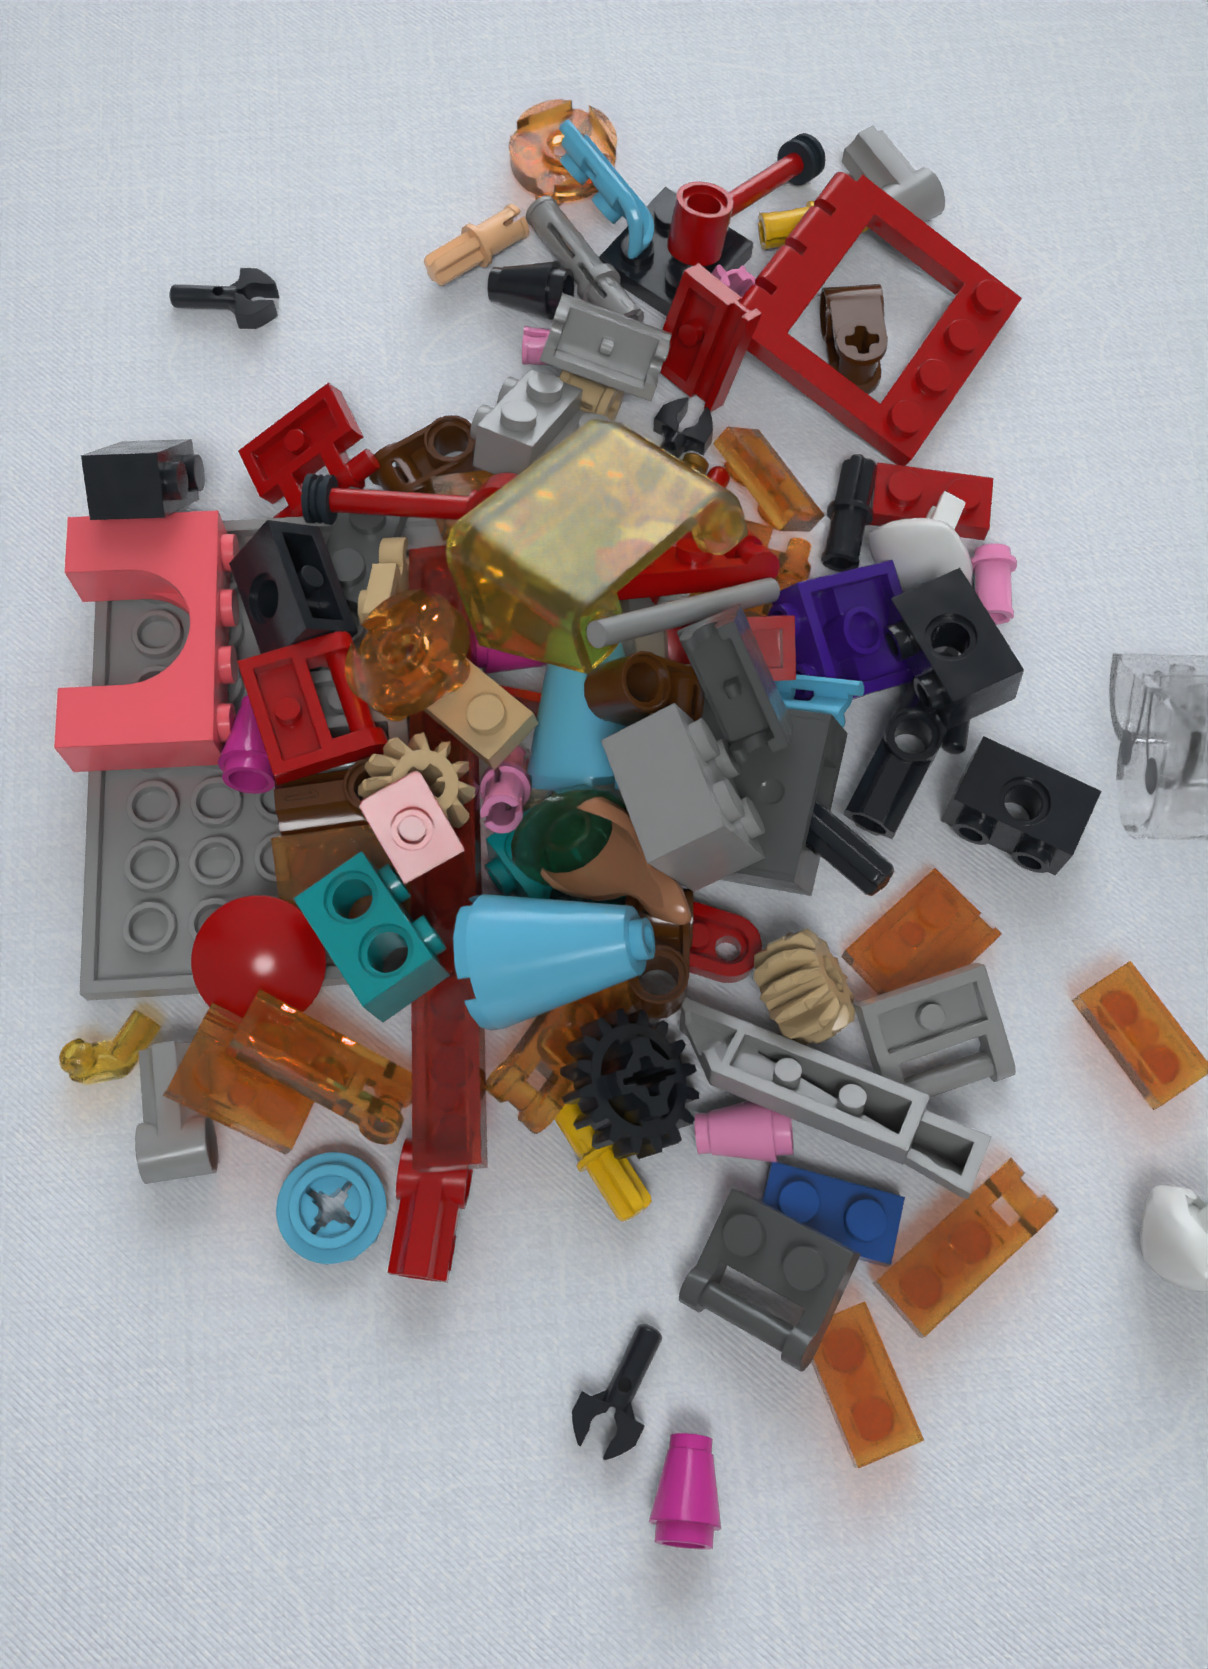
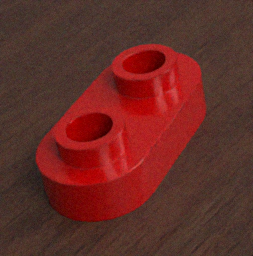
(715, 927)

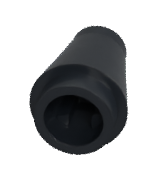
(531, 287)

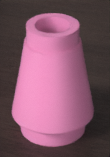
(744, 1132)

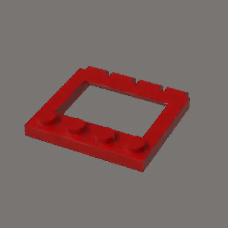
(940, 364)

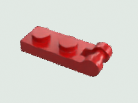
(690, 570)

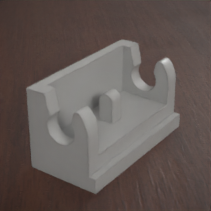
(606, 347)

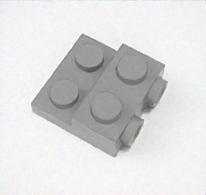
(526, 422)

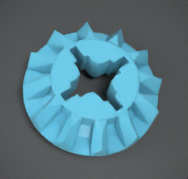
(299, 1214)

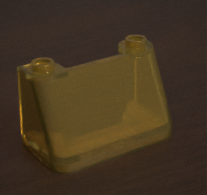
(573, 533)

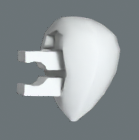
(923, 546)
(1176, 1236)

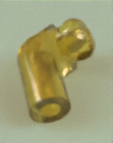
(109, 1059)

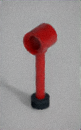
(705, 209)
(324, 500)

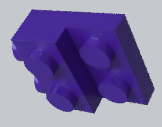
(843, 625)

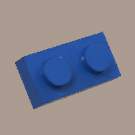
(840, 1209)

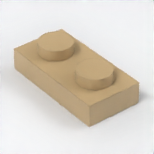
(484, 717)

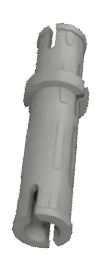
(551, 226)

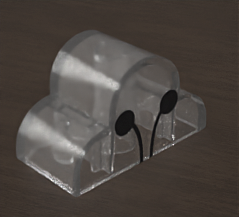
(1163, 746)

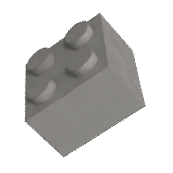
(684, 798)

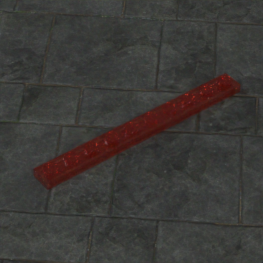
(446, 1040)

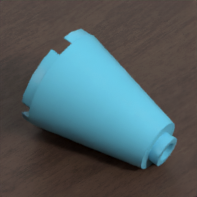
(569, 735)
(544, 953)

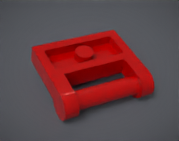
(292, 715)

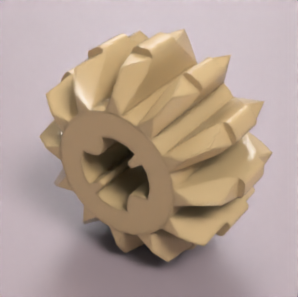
(436, 769)
(804, 987)

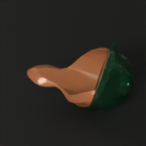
(589, 850)

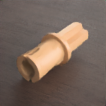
(476, 245)

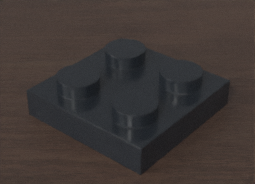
(655, 271)

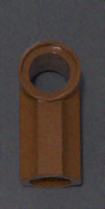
(321, 801)

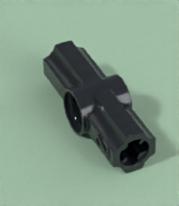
(894, 774)

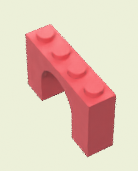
(185, 709)

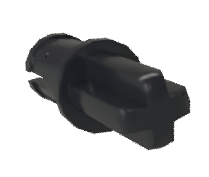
(849, 514)

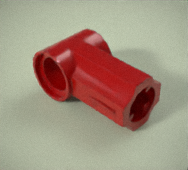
(426, 1219)

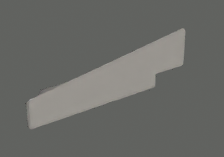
(833, 1097)

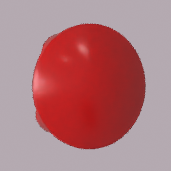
(255, 947)

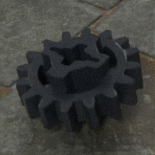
(629, 1116)

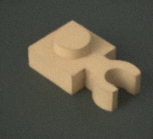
(387, 576)

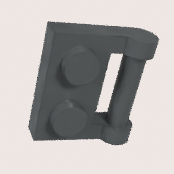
(780, 1256)

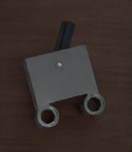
(794, 800)

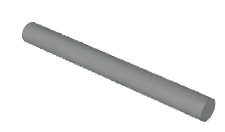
(680, 612)

